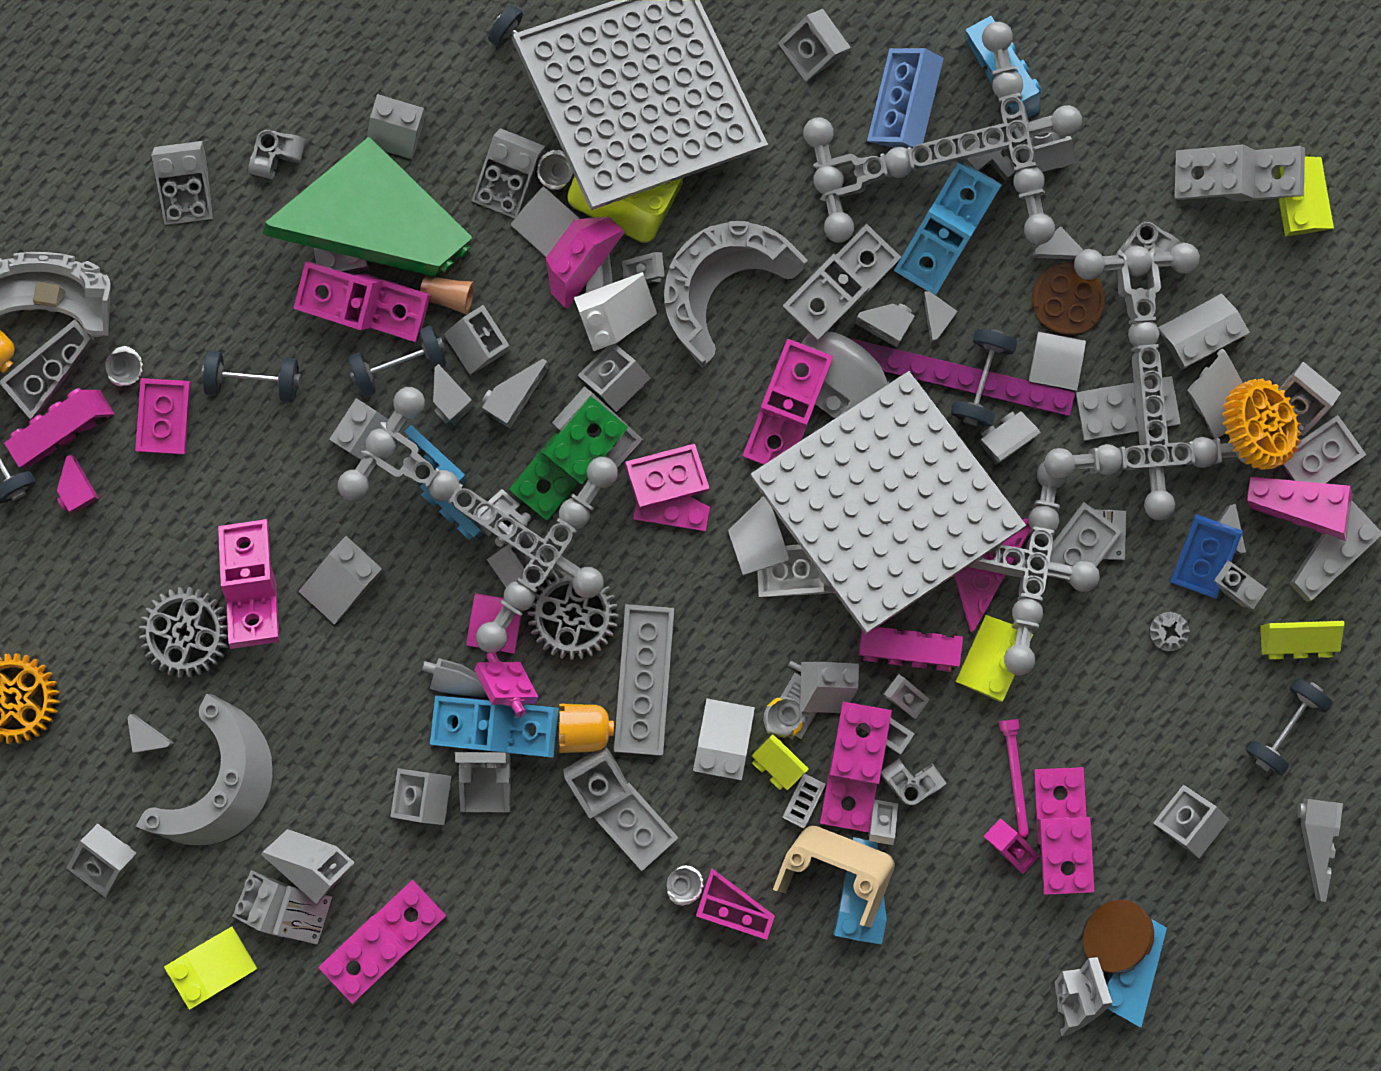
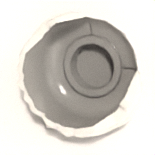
(554, 170)
(123, 366)
(684, 885)

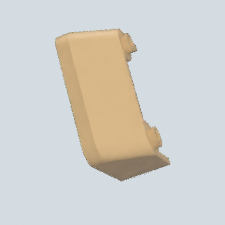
(870, 865)

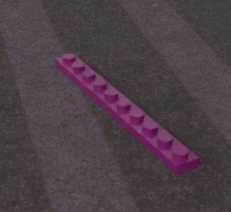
(968, 379)

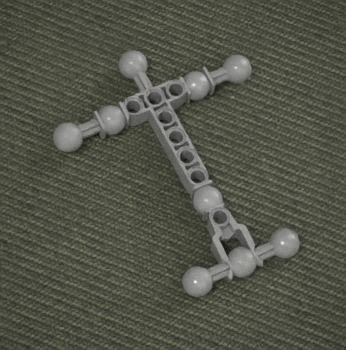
(901, 161)
(1143, 336)
(445, 487)
(1028, 610)

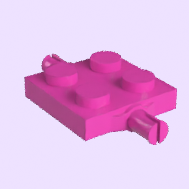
(506, 683)

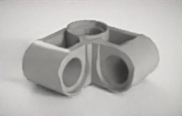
(265, 160)
(1159, 239)
(924, 782)

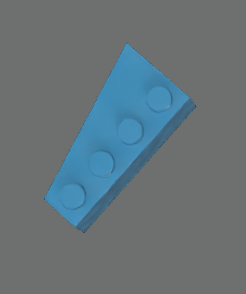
(1031, 88)
(1132, 989)

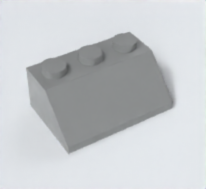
(1203, 331)

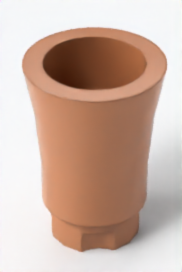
(449, 293)

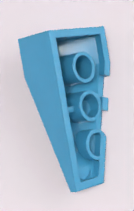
(852, 909)

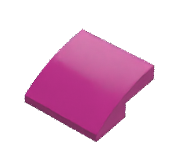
(485, 610)

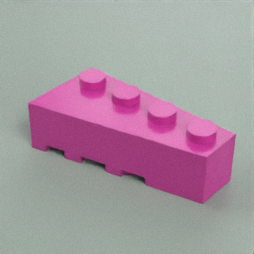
(57, 426)
(911, 647)

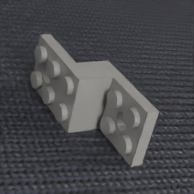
(1239, 173)
(841, 282)

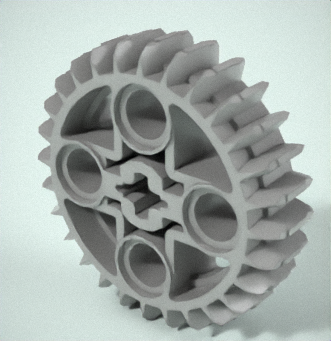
(192, 623)
(572, 648)

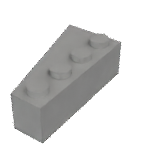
(1332, 556)

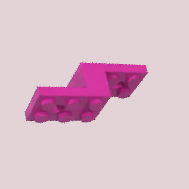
(361, 301)
(788, 401)
(248, 584)
(855, 766)
(1063, 831)
(382, 941)

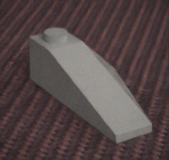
(1319, 826)

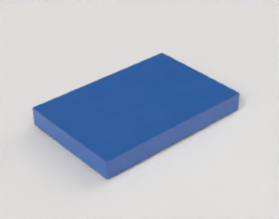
(1205, 554)

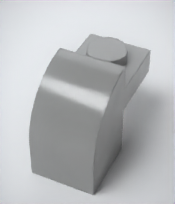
(1001, 164)

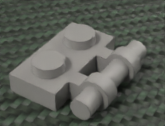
(508, 506)

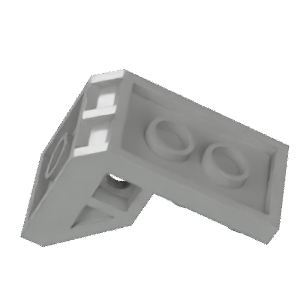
(484, 781)

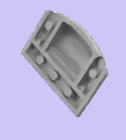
(850, 376)

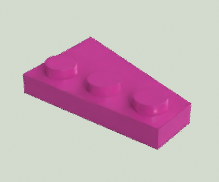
(679, 513)

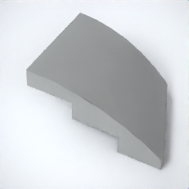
(1211, 389)
(758, 539)
(1081, 995)

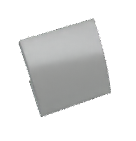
(543, 221)
(1057, 361)

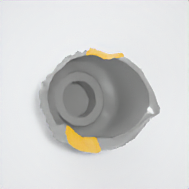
(784, 717)

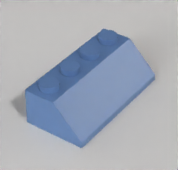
(905, 97)

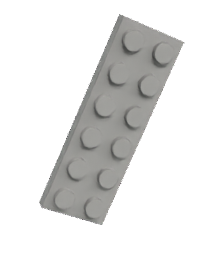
(644, 679)

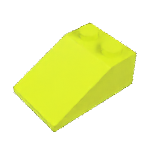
(210, 967)

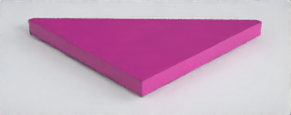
(979, 586)

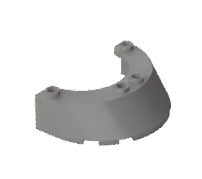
(709, 260)
(85, 287)
(239, 788)

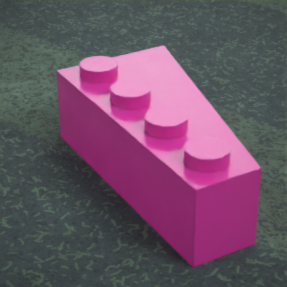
(1304, 503)

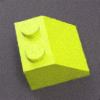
(779, 762)

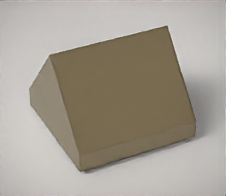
(48, 294)

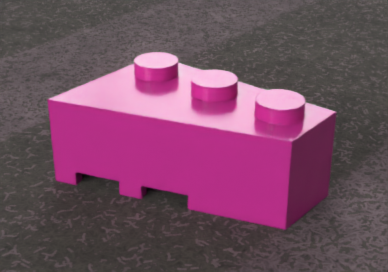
(733, 908)

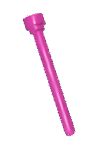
(1009, 730)

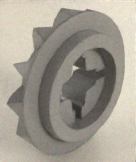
(1158, 633)

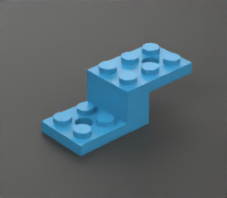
(947, 227)
(439, 461)
(493, 726)

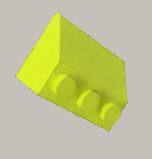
(1312, 210)
(1301, 639)
(984, 664)

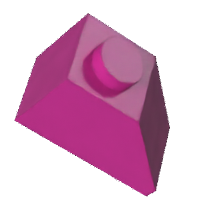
(74, 487)
(1011, 846)

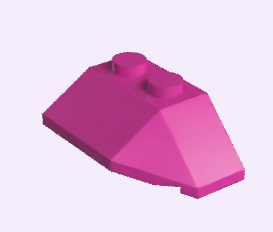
(580, 255)

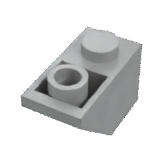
(1239, 586)

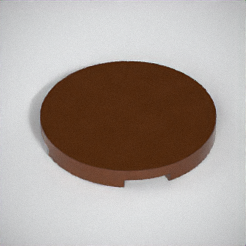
(1067, 301)
(1119, 936)

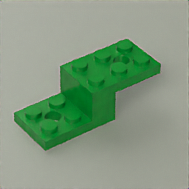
(566, 458)

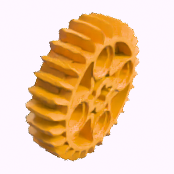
(1261, 424)
(22, 707)

